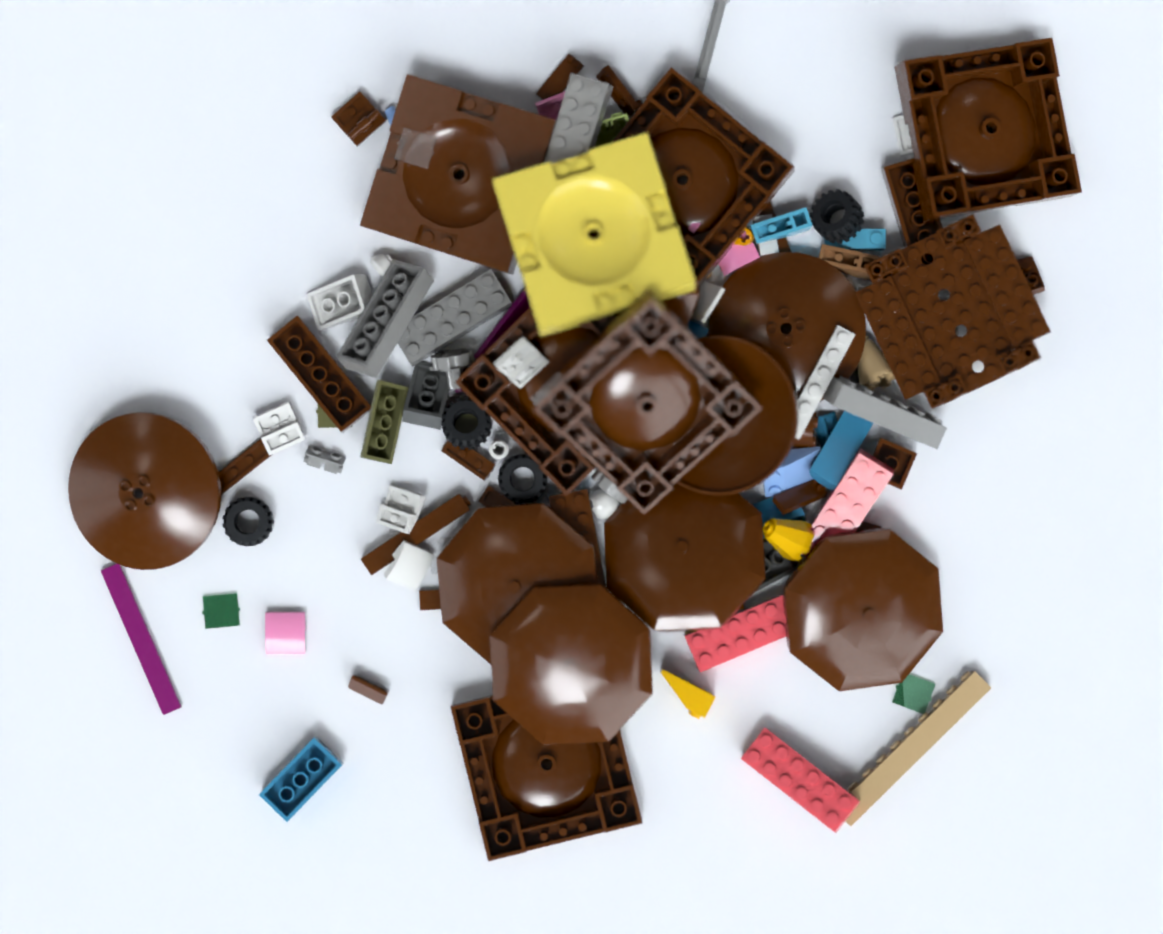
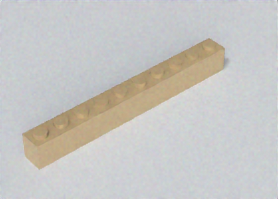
(917, 742)

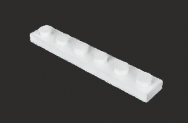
(821, 376)

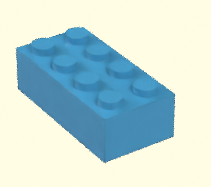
(301, 779)

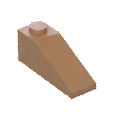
(847, 260)

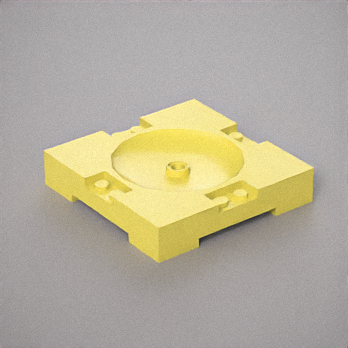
(604, 192)

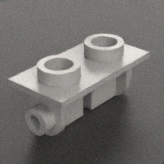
(316, 456)

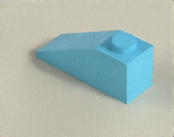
(782, 226)
(864, 241)

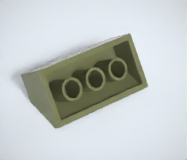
(384, 422)

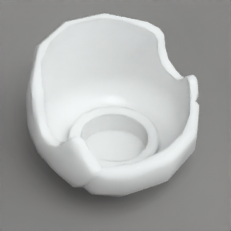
(603, 504)

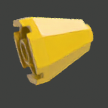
(789, 537)

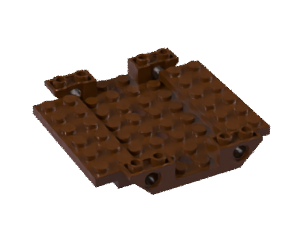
(985, 297)

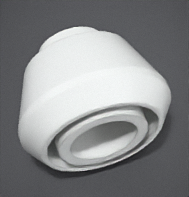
(381, 263)

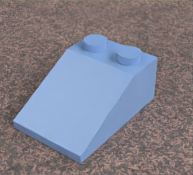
(792, 472)

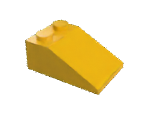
(693, 697)

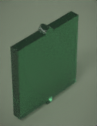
(221, 611)
(914, 693)

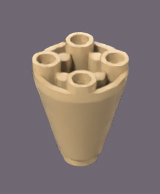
(873, 367)

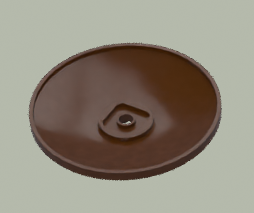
(796, 292)
(763, 441)
(176, 482)

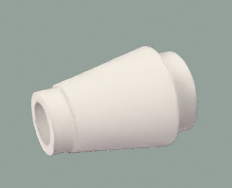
(494, 445)

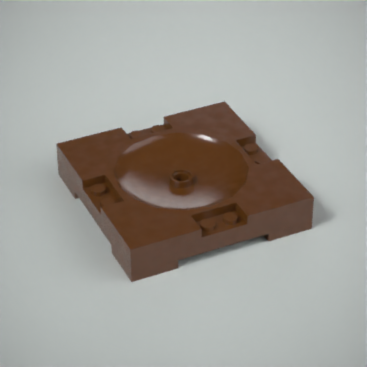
(956, 159)
(725, 164)
(431, 203)
(638, 360)
(513, 406)
(537, 807)

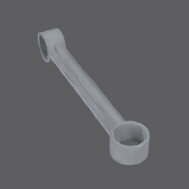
(709, 43)

